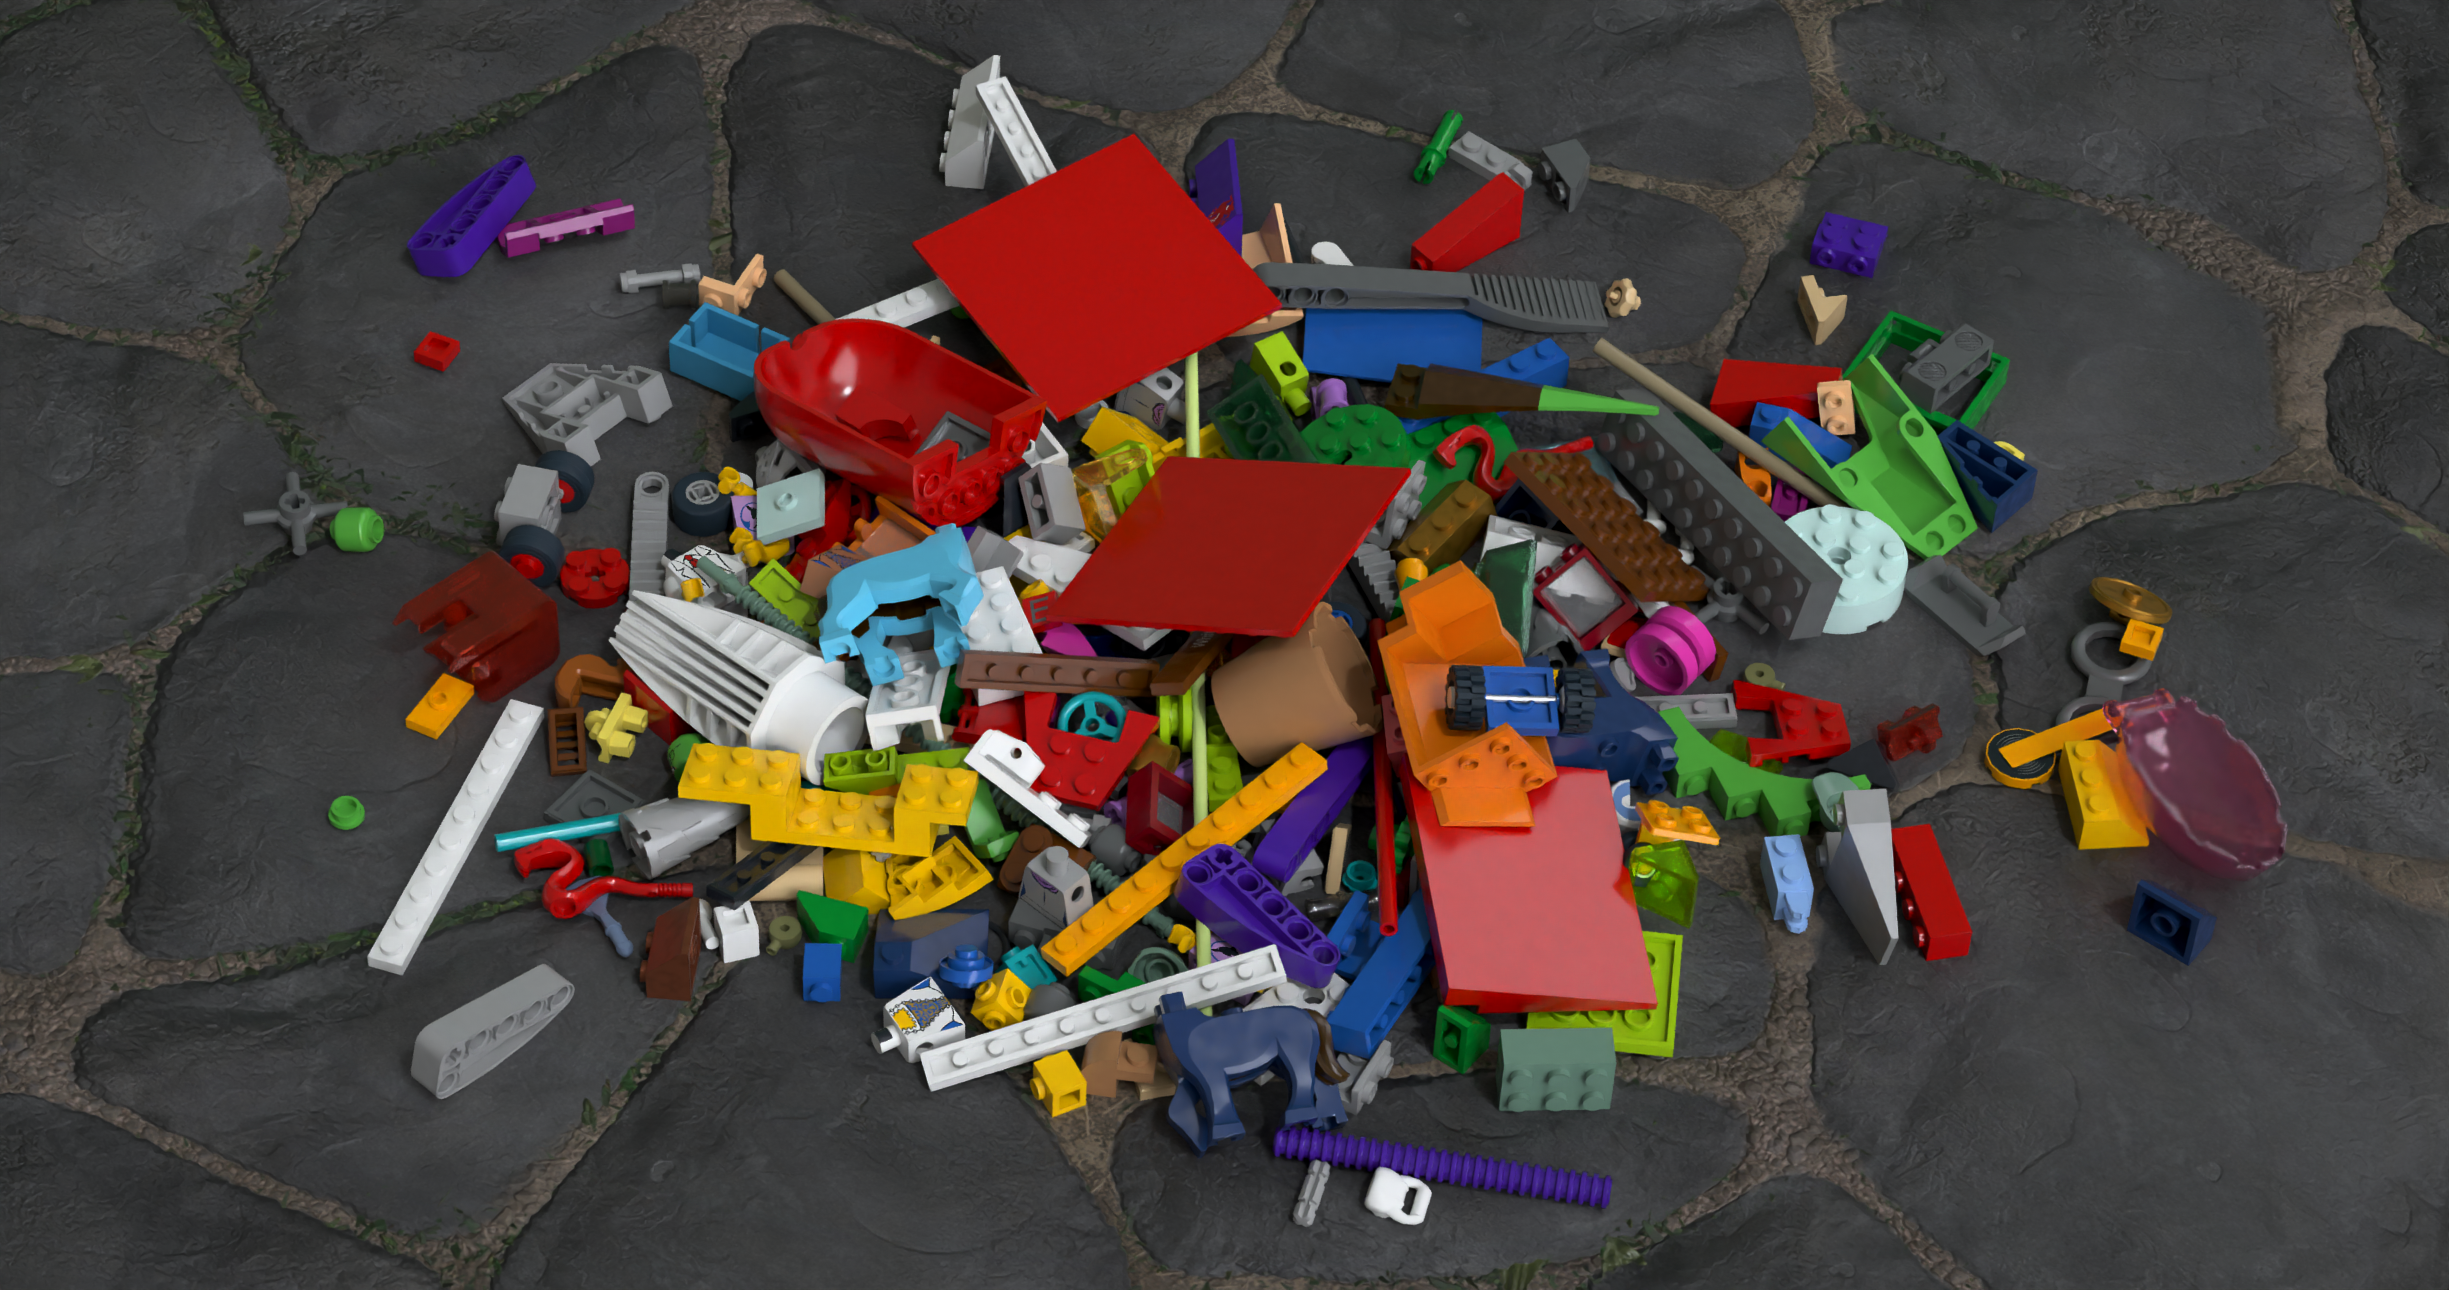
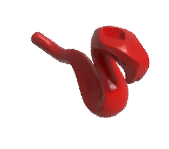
(1482, 474)
(570, 903)

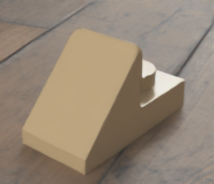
(1820, 312)

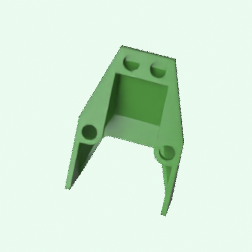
(1897, 475)

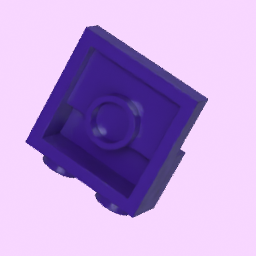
(1848, 244)

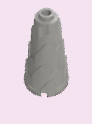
(674, 828)

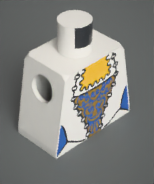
(918, 1022)

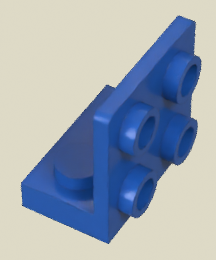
(1355, 936)

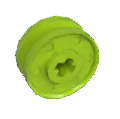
(1175, 719)

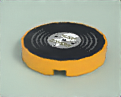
(2020, 776)

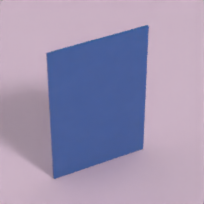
(1375, 340)

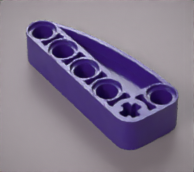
(471, 219)
(1252, 914)

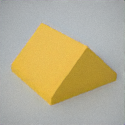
(856, 879)

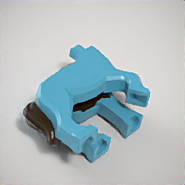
(899, 596)

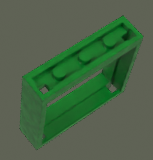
(1910, 335)

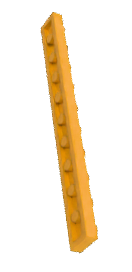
(1159, 877)

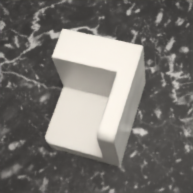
(737, 932)

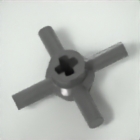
(294, 513)
(1728, 604)

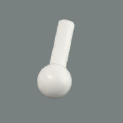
(707, 931)

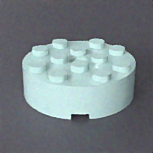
(1866, 557)

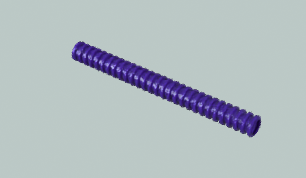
(1443, 1166)

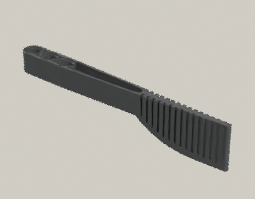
(1512, 302)

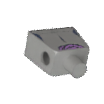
(1154, 399)
(1056, 887)

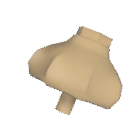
(1621, 298)

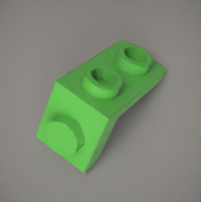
(986, 829)

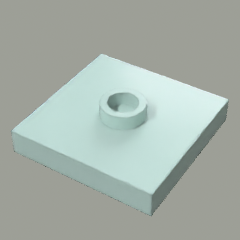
(791, 506)

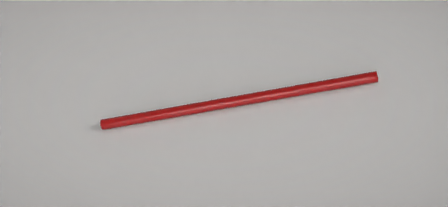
(1383, 798)

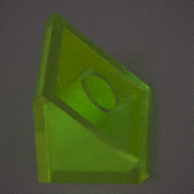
(1674, 884)

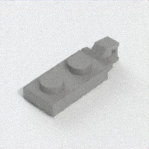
(1489, 160)

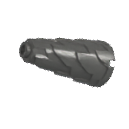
(1551, 638)

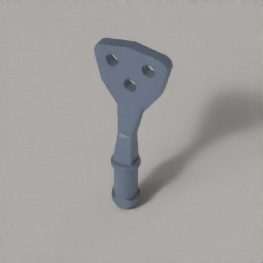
(612, 928)

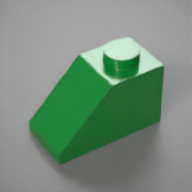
(833, 922)
(1460, 1037)

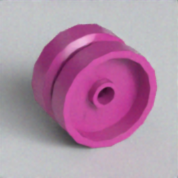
(1670, 650)

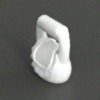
(1387, 1196)

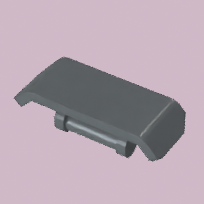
(1960, 606)

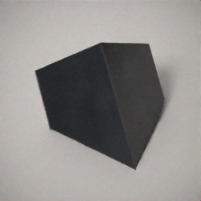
(1014, 507)
(1868, 760)

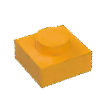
(2141, 639)

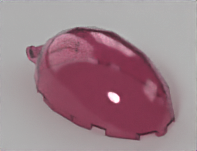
(2197, 786)

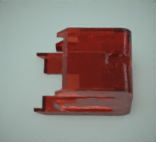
(506, 627)

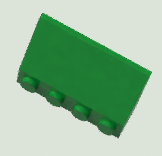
(1438, 476)

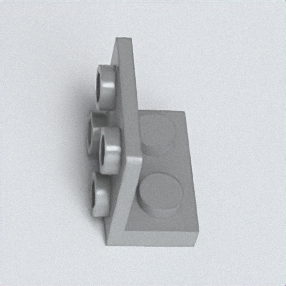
(1401, 509)

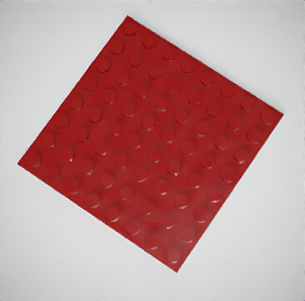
(1096, 277)
(1229, 546)

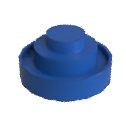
(966, 967)

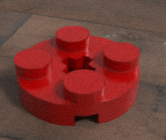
(582, 565)

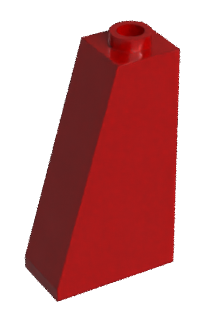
(1473, 229)
(1778, 384)

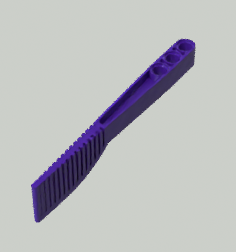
(1314, 810)

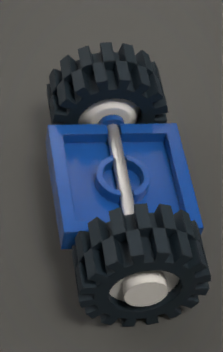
(1521, 698)

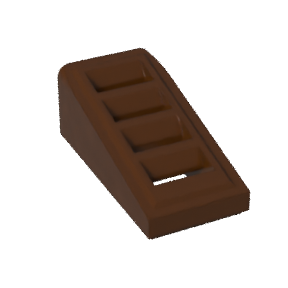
(565, 718)

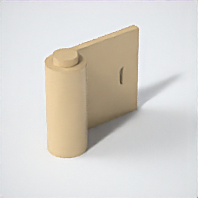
(803, 876)

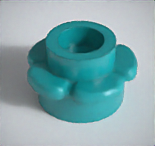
(1360, 876)

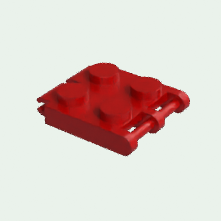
(1003, 715)

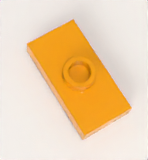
(439, 706)

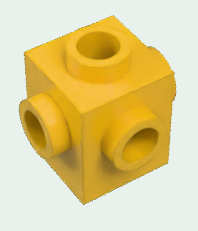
(1001, 1000)

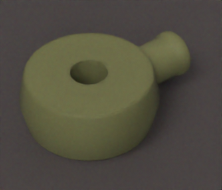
(1762, 675)
(783, 933)

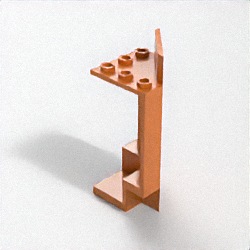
(1470, 773)

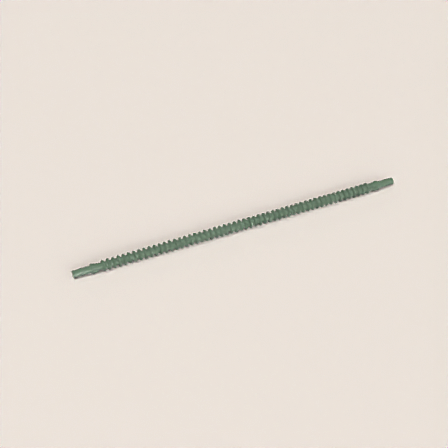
(730, 584)

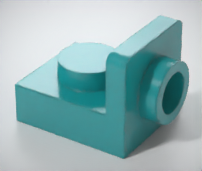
(1027, 966)

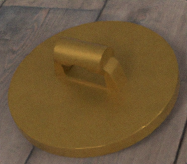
(2129, 601)

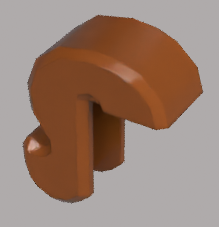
(589, 676)

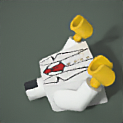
(691, 584)

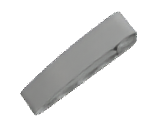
(487, 1030)

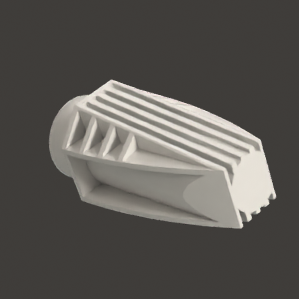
(742, 680)

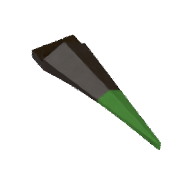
(1454, 391)

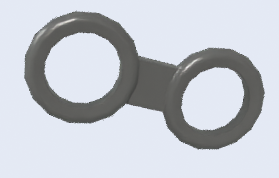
(2102, 683)

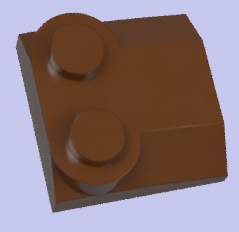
(1029, 845)

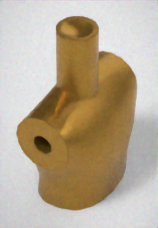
(1157, 751)

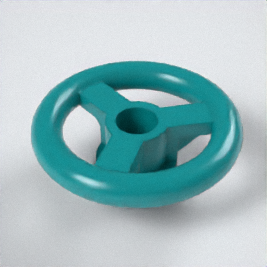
(1089, 699)

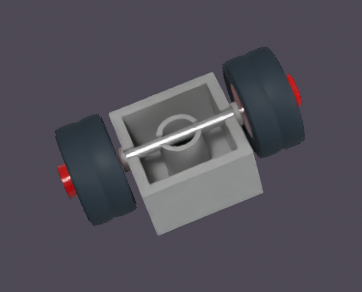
(533, 512)

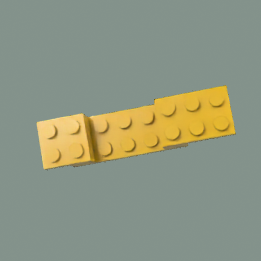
(823, 818)

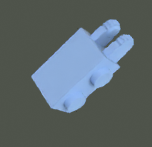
(1787, 880)

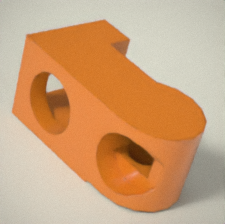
(1754, 477)

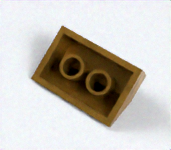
(1445, 526)

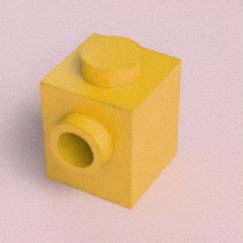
(1058, 1083)

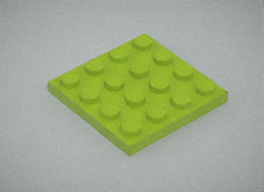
(1634, 1030)

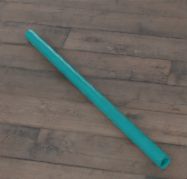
(577, 828)

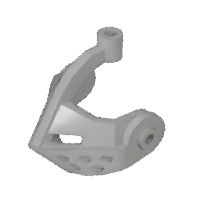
(769, 473)

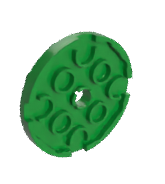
(1362, 431)

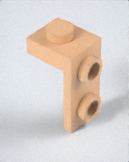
(733, 297)
(1836, 407)

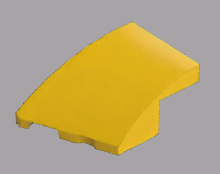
(931, 883)

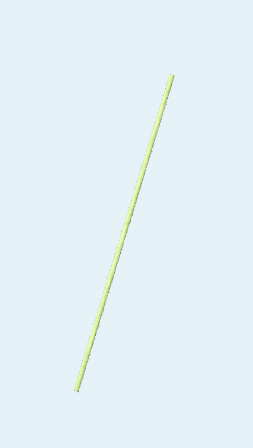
(1199, 748)

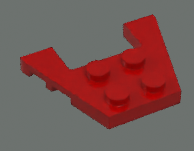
(1800, 721)
(1081, 767)

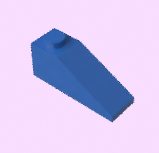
(1828, 446)

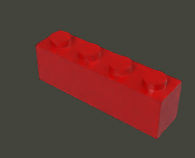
(1929, 894)

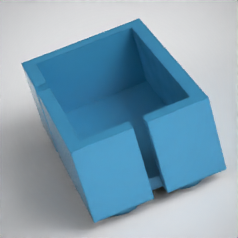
(720, 350)

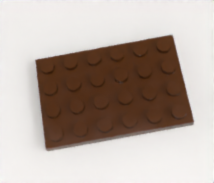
(1609, 526)

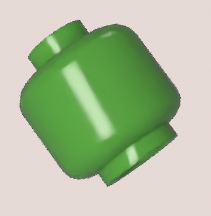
(357, 529)

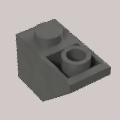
(1566, 171)

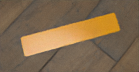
(2053, 738)

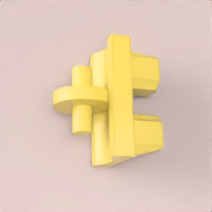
(610, 727)

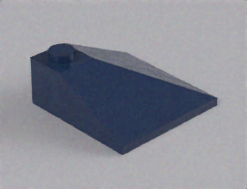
(913, 946)

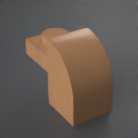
(1111, 1060)

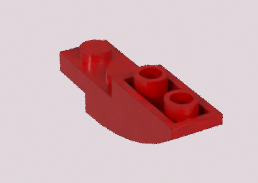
(823, 538)

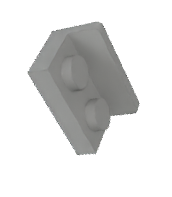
(1364, 1076)

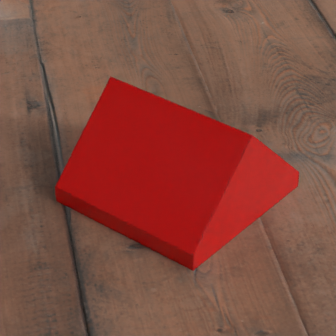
(661, 717)

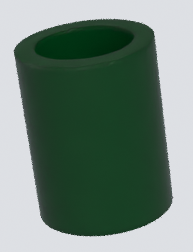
(598, 858)

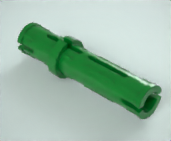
(1434, 154)

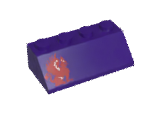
(1218, 192)

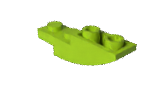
(1222, 762)
(872, 770)

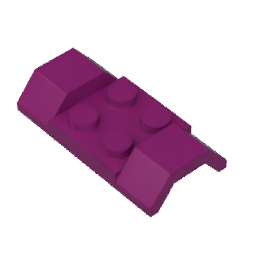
(602, 217)

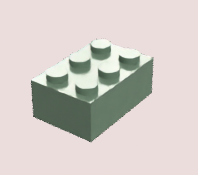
(1555, 1069)

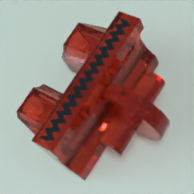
(1912, 733)

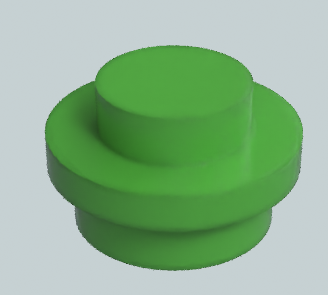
(346, 813)

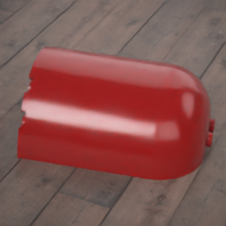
(808, 383)

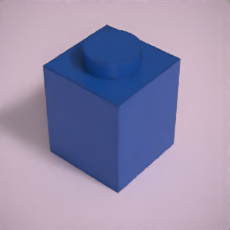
(822, 972)

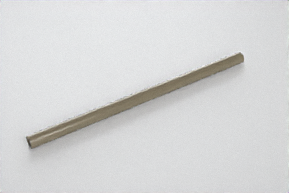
(1716, 425)

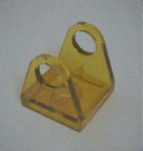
(1090, 486)

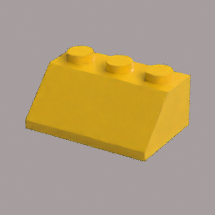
(2097, 798)

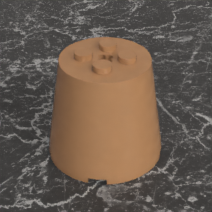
(1298, 691)

